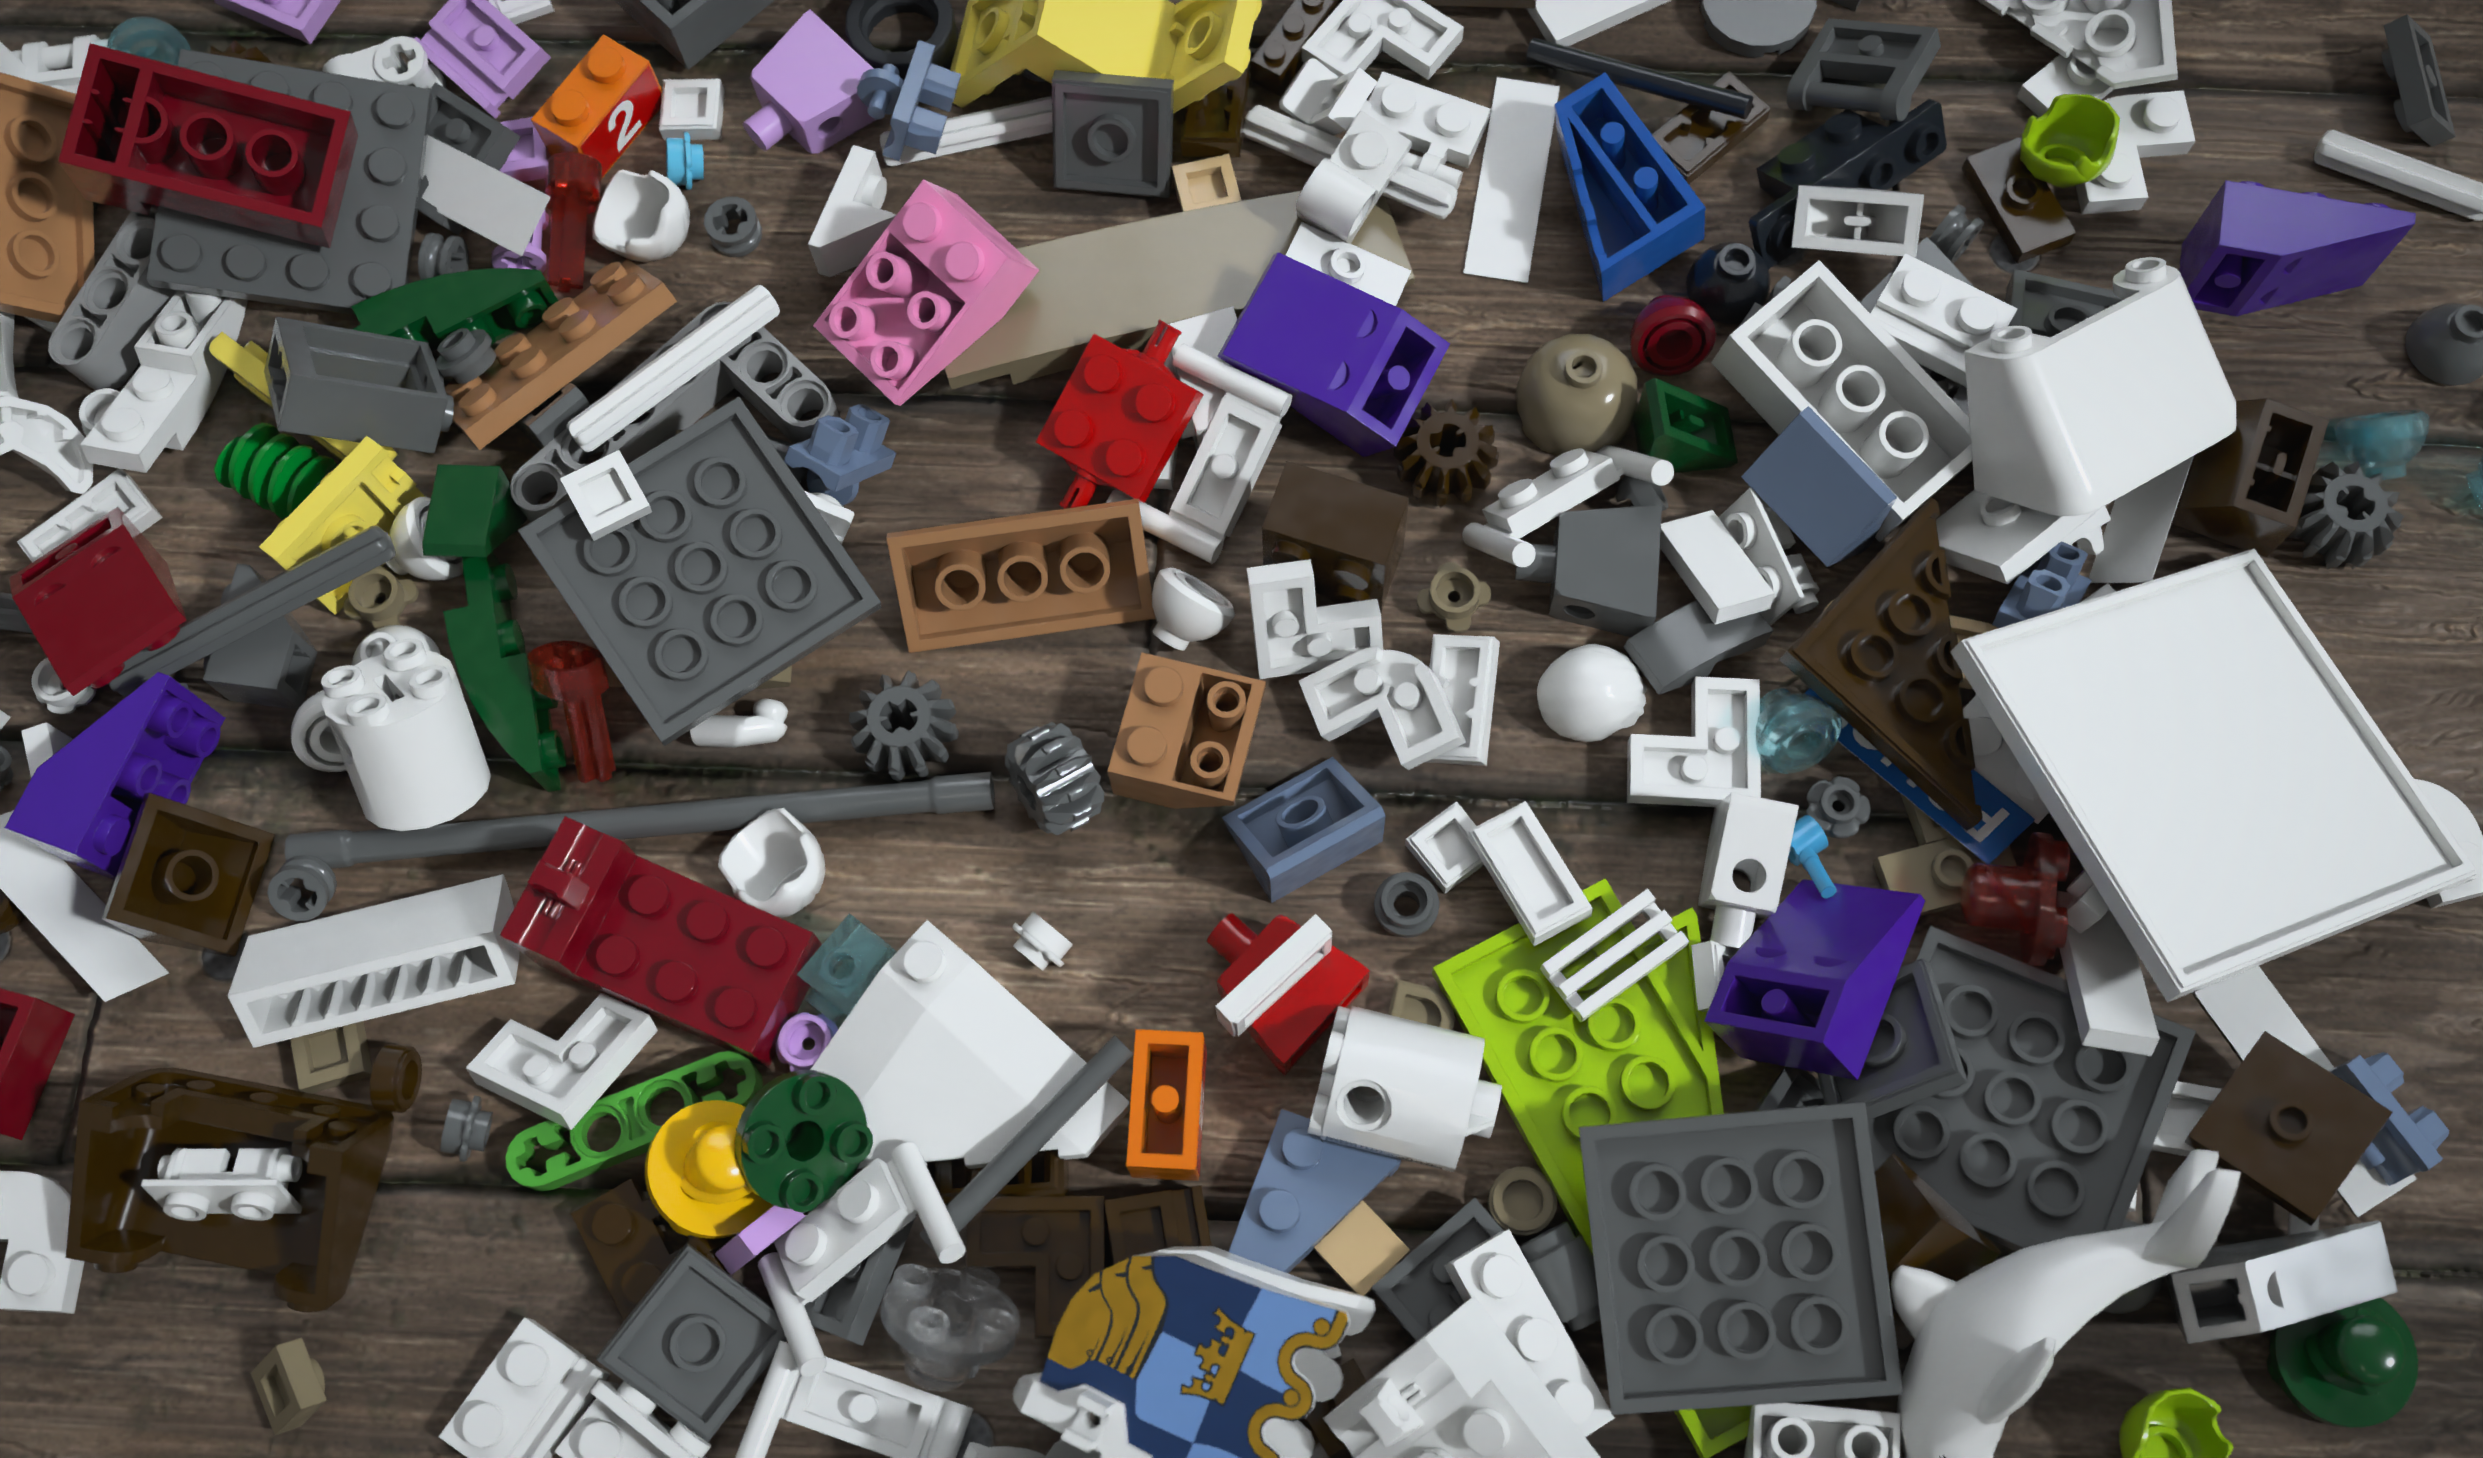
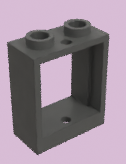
(356, 386)

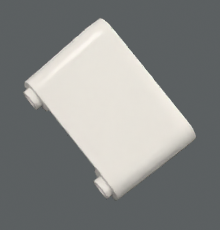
(2099, 404)

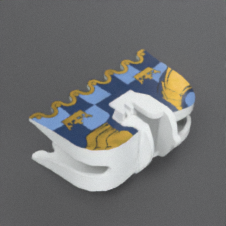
(1189, 1360)

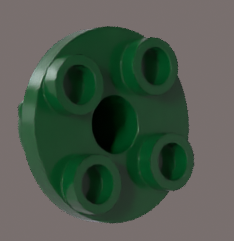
(801, 1139)
(2346, 1364)

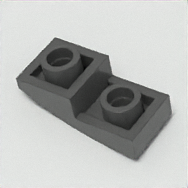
(1691, 645)

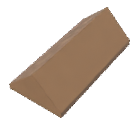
(1022, 575)

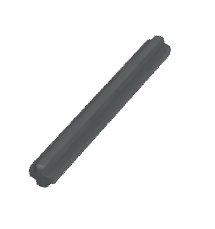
(259, 607)

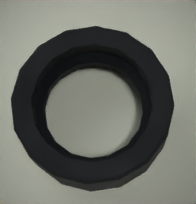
(866, 14)

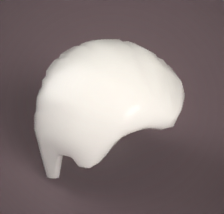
(641, 216)
(1591, 693)
(774, 864)

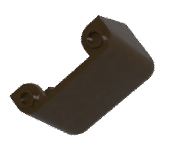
(165, 1109)

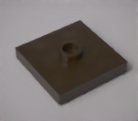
(2289, 1127)

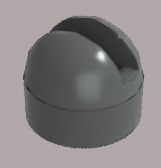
(1640, 493)

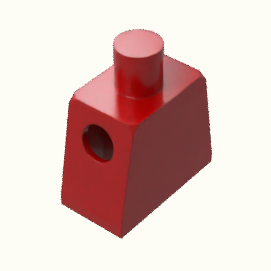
(1306, 1008)

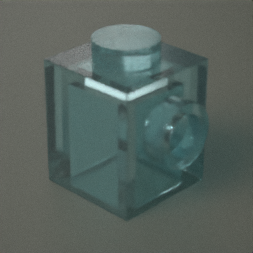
(844, 968)

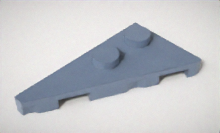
(1303, 1193)

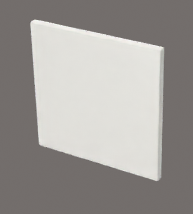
(2211, 770)

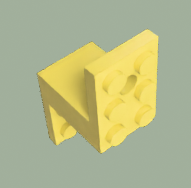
(1189, 42)

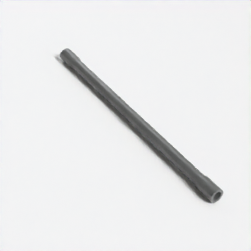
(938, 795)

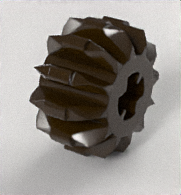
(1446, 475)

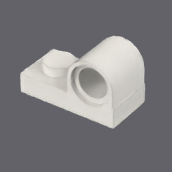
(1353, 179)

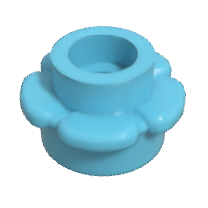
(684, 161)

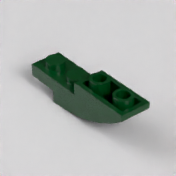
(476, 299)
(497, 674)

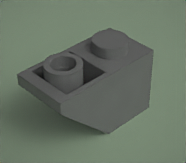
(266, 665)

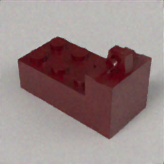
(206, 147)
(661, 942)

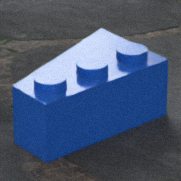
(1624, 187)

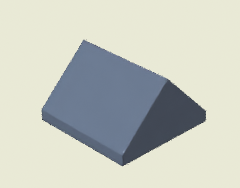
(1821, 489)
(1306, 827)

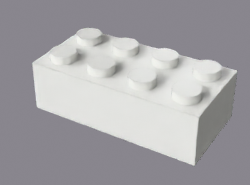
(1831, 354)

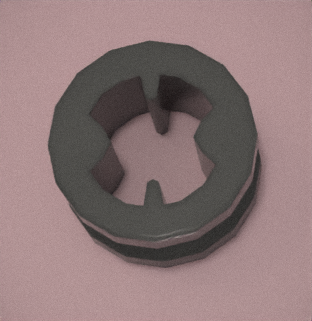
(717, 222)
(1956, 233)
(442, 256)
(288, 899)

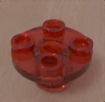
(2022, 897)

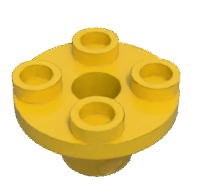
(696, 1173)

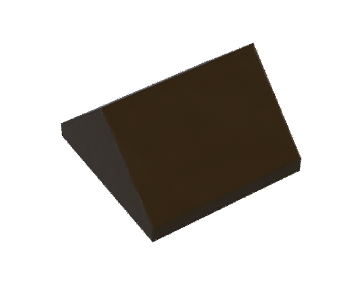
(187, 877)
(1924, 1232)

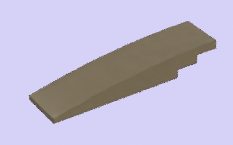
(1141, 273)

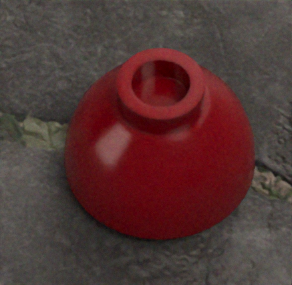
(1671, 336)

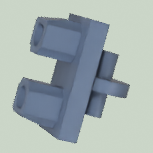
(888, 94)
(843, 452)
(2046, 586)
(2407, 1139)

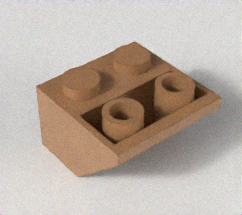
(1184, 734)

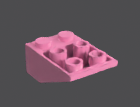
(924, 292)

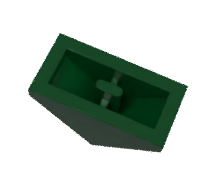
(1683, 428)
(470, 511)

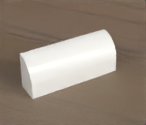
(374, 961)

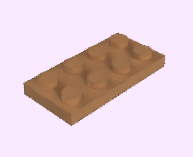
(42, 213)
(558, 350)

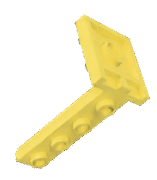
(357, 494)

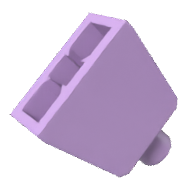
(808, 89)

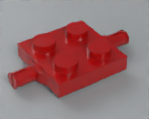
(1119, 417)

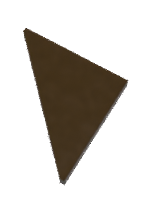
(1889, 665)

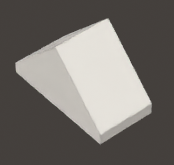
(1857, 220)

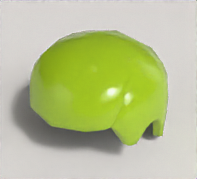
(2070, 140)
(2173, 1426)

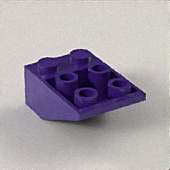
(2283, 247)
(1338, 352)
(93, 787)
(1816, 978)

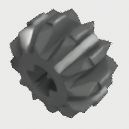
(2347, 516)
(904, 705)
(1054, 778)

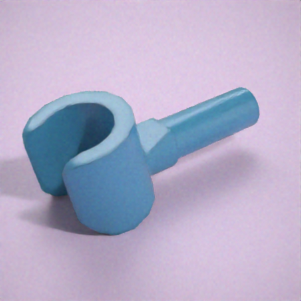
(1806, 843)

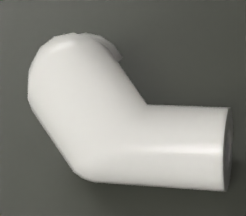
(738, 731)

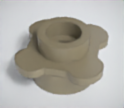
(1458, 580)
(369, 588)

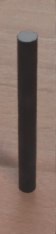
(1641, 78)

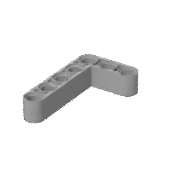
(111, 310)
(741, 368)

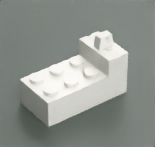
(1457, 1397)

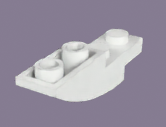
(171, 386)

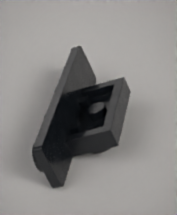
(1844, 154)

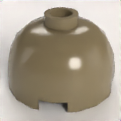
(1576, 394)

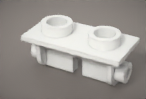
(1763, 539)
(198, 1185)

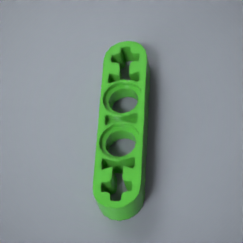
(633, 1113)

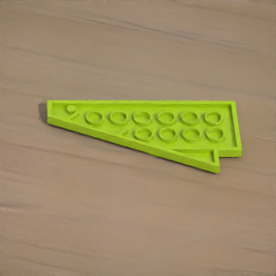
(1625, 1063)

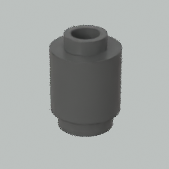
(1565, 1274)

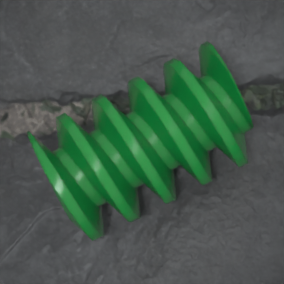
(271, 469)

